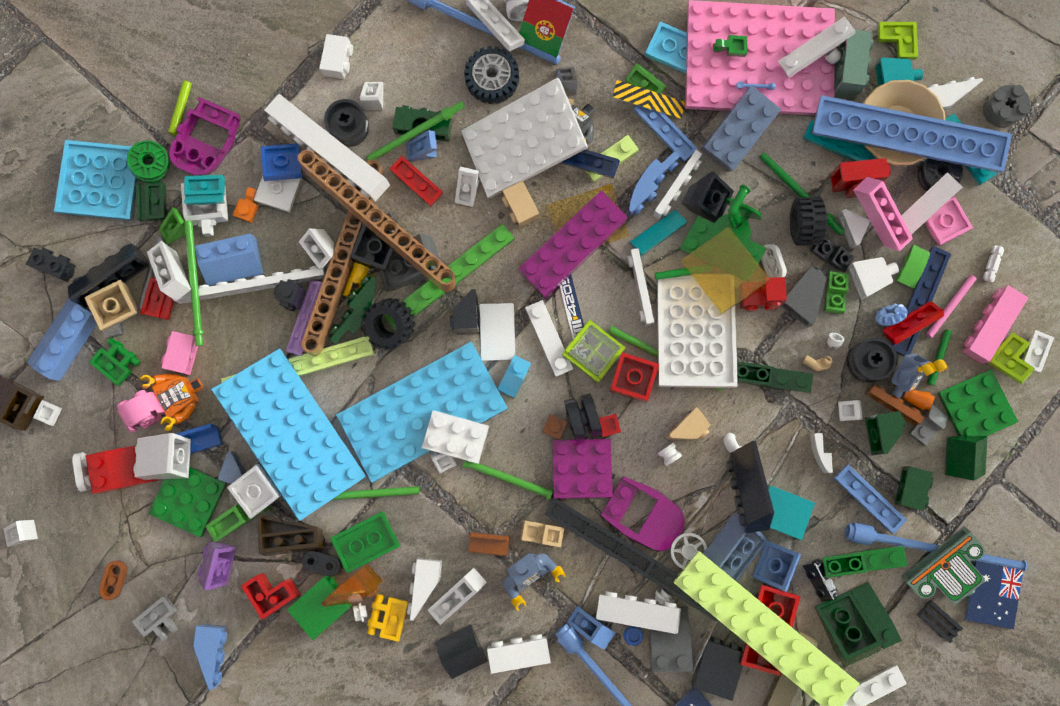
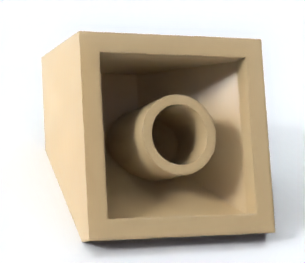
(691, 427)

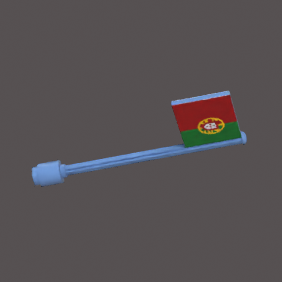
(542, 25)

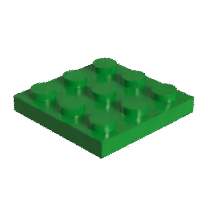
(978, 406)
(188, 501)

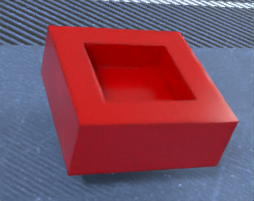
(609, 425)

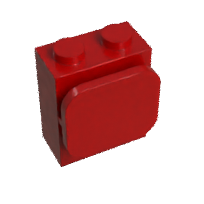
(851, 174)

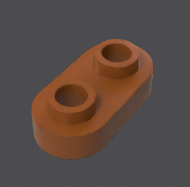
(111, 578)

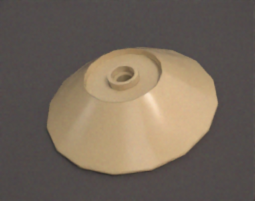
(909, 98)

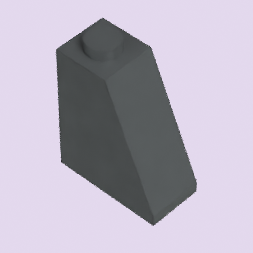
(805, 296)

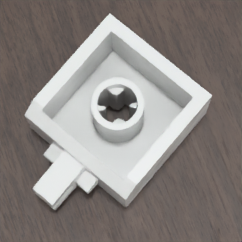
(205, 215)

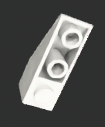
(952, 92)
(427, 576)

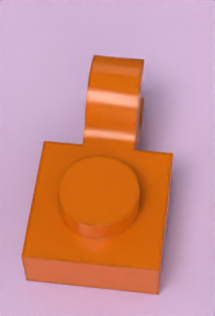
(246, 208)

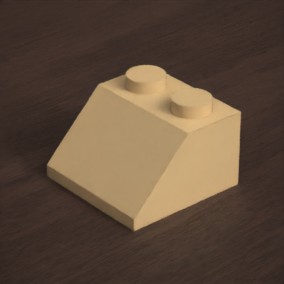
(111, 304)

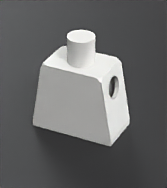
(872, 275)

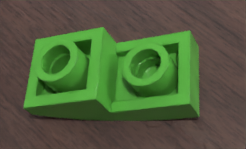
(914, 266)
(836, 292)

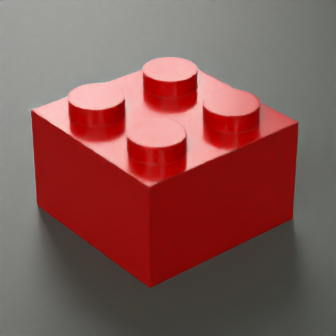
(634, 377)

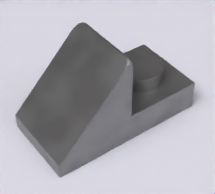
(568, 79)
(933, 422)

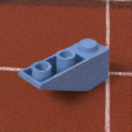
(208, 649)

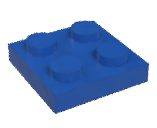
(280, 162)

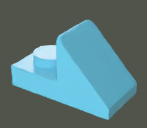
(514, 376)

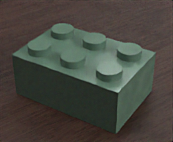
(853, 65)

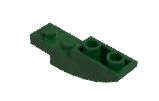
(359, 302)
(774, 378)

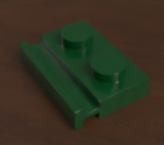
(151, 201)

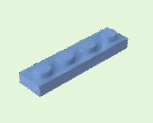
(667, 132)
(870, 499)

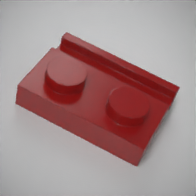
(156, 302)

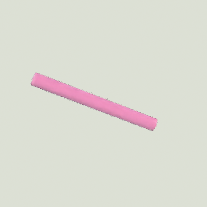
(951, 306)

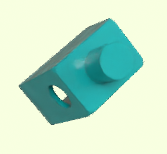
(896, 69)

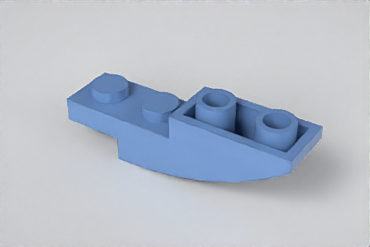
(646, 187)

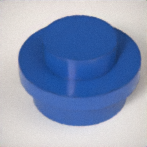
(633, 635)

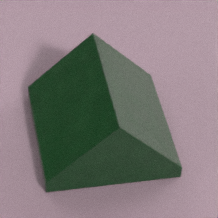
(966, 457)

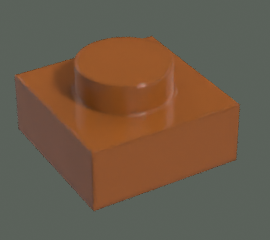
(554, 427)

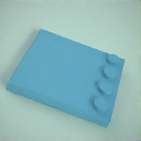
(95, 181)

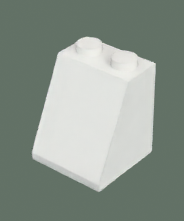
(162, 457)

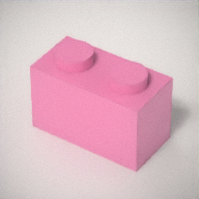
(179, 353)

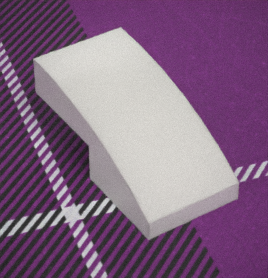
(823, 459)

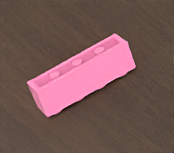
(883, 213)
(995, 324)

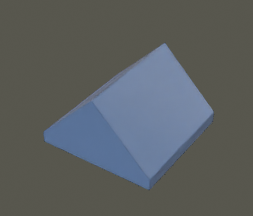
(776, 566)

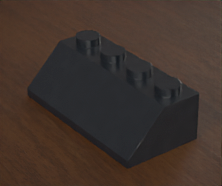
(116, 267)
(750, 488)

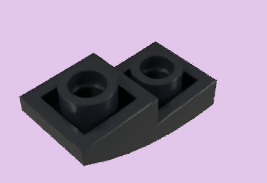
(833, 255)

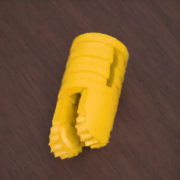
(358, 273)

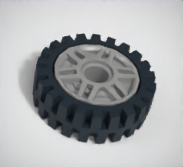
(491, 88)

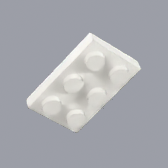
(455, 437)

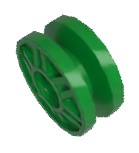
(148, 150)

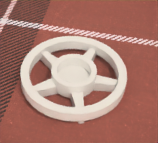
(688, 550)

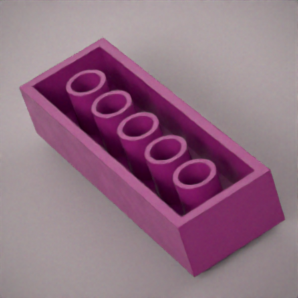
(573, 244)

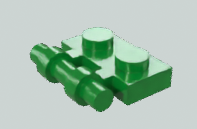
(110, 366)

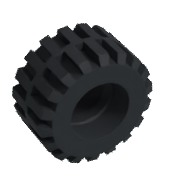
(808, 221)
(376, 330)

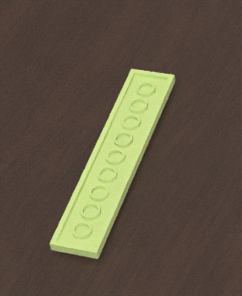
(765, 632)

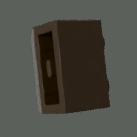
(17, 404)

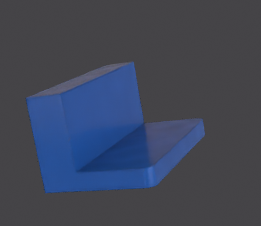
(203, 437)

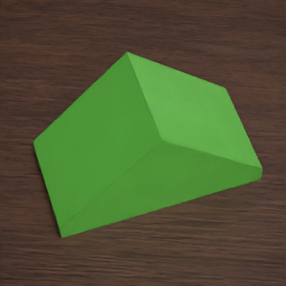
(173, 226)

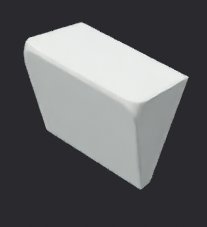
(850, 410)
(442, 461)

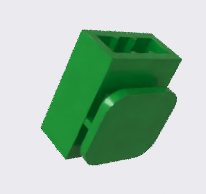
(310, 612)

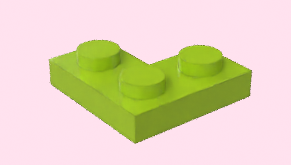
(903, 34)
(1008, 361)

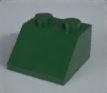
(884, 431)

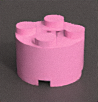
(140, 411)

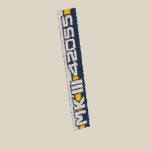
(572, 306)

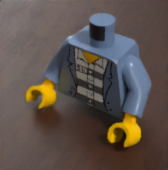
(912, 371)
(526, 572)

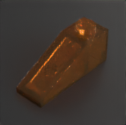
(356, 588)

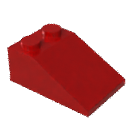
(113, 470)

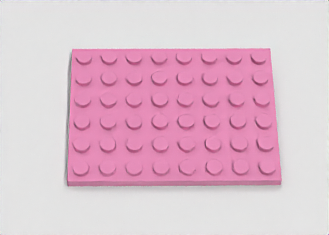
(771, 35)

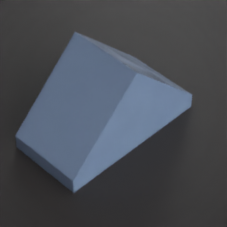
(232, 468)

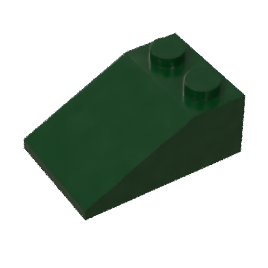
(848, 629)

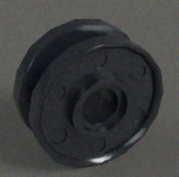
(929, 169)

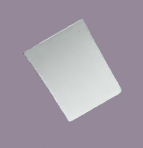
(497, 331)

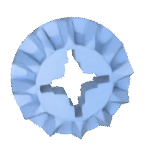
(887, 317)

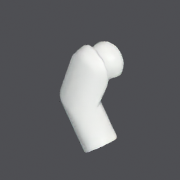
(730, 442)

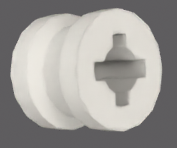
(669, 454)

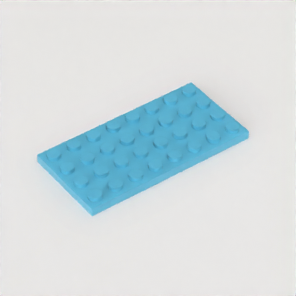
(393, 423)
(288, 434)

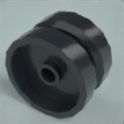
(347, 122)
(880, 367)
(582, 417)

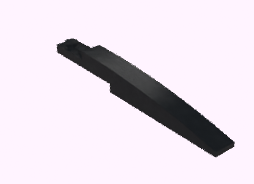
(620, 550)

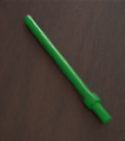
(798, 190)

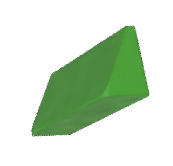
(642, 78)

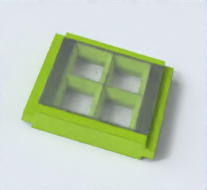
(593, 351)

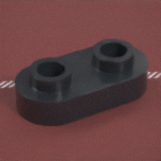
(321, 563)

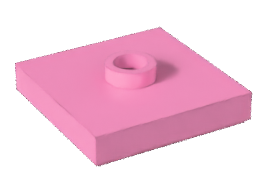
(948, 222)

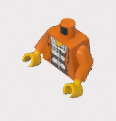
(175, 396)

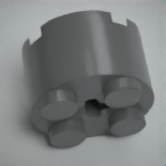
(1006, 106)

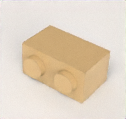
(520, 204)

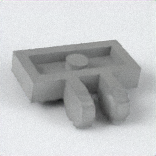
(156, 615)

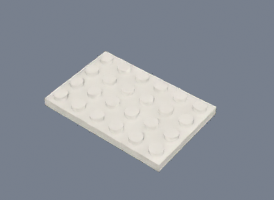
(524, 138)
(694, 337)

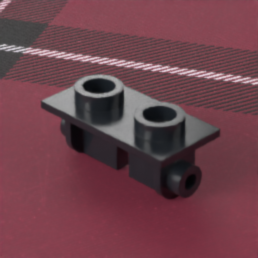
(823, 588)

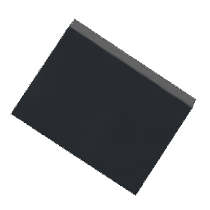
(460, 652)

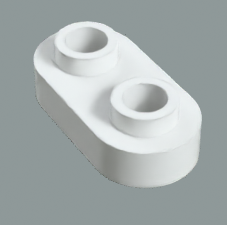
(774, 262)
(81, 472)

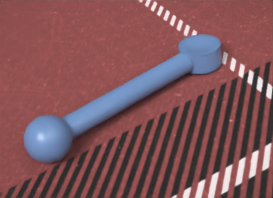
(740, 85)

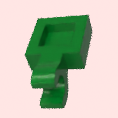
(734, 45)

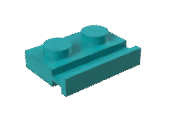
(204, 189)

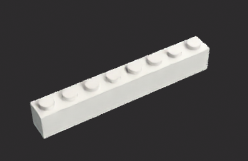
(327, 147)

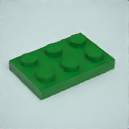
(365, 542)

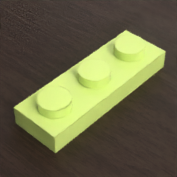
(621, 150)

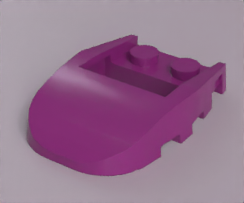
(194, 155)
(661, 526)

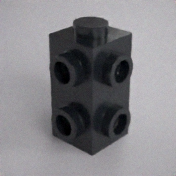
(55, 266)
(289, 294)

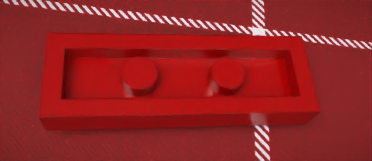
(416, 181)
(913, 323)

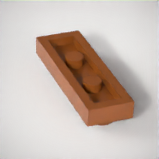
(894, 404)

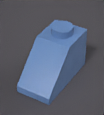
(591, 628)

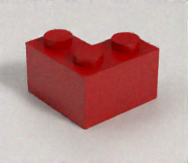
(768, 296)
(267, 599)

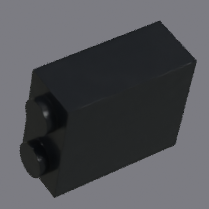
(718, 669)

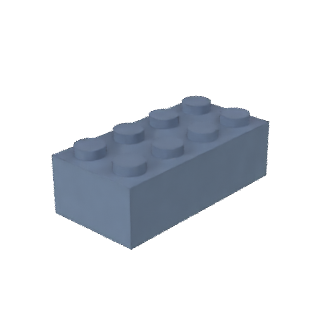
(740, 128)

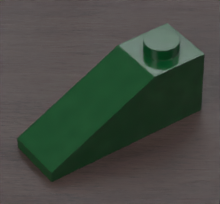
(876, 614)

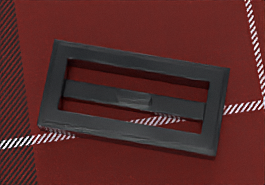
(953, 632)

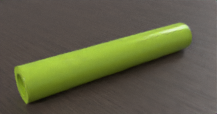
(179, 107)

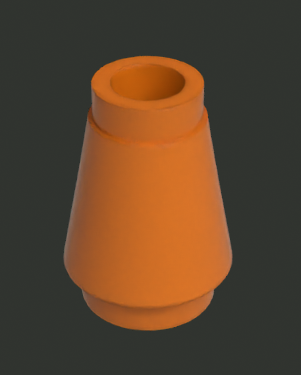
(919, 399)

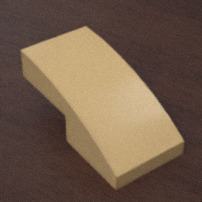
(542, 533)

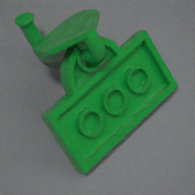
(738, 216)

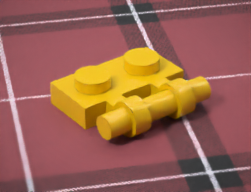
(393, 620)

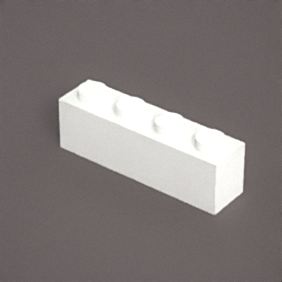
(639, 613)

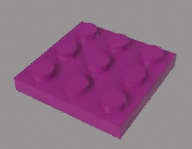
(582, 469)

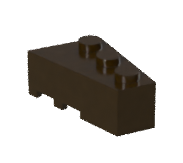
(287, 537)

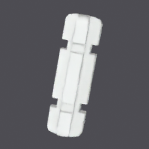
(993, 263)

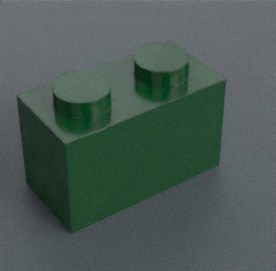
(914, 488)

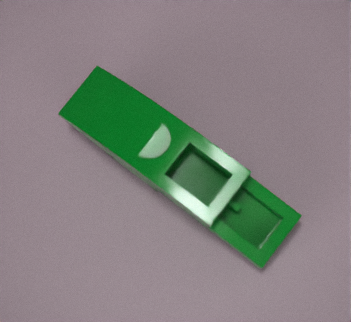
(864, 561)

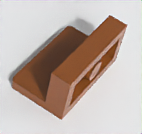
(488, 543)

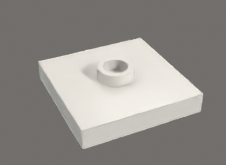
(278, 193)
(254, 491)

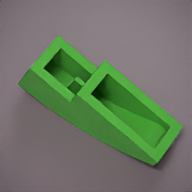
(230, 522)

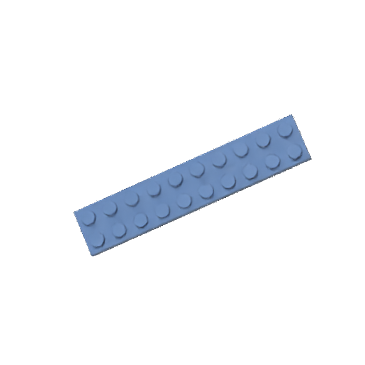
(912, 134)

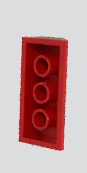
(783, 605)

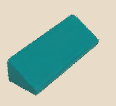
(658, 232)

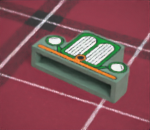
(949, 568)

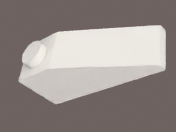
(457, 596)

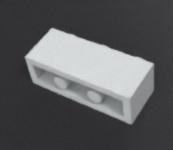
(168, 271)
(518, 653)

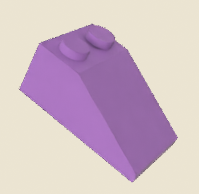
(216, 565)

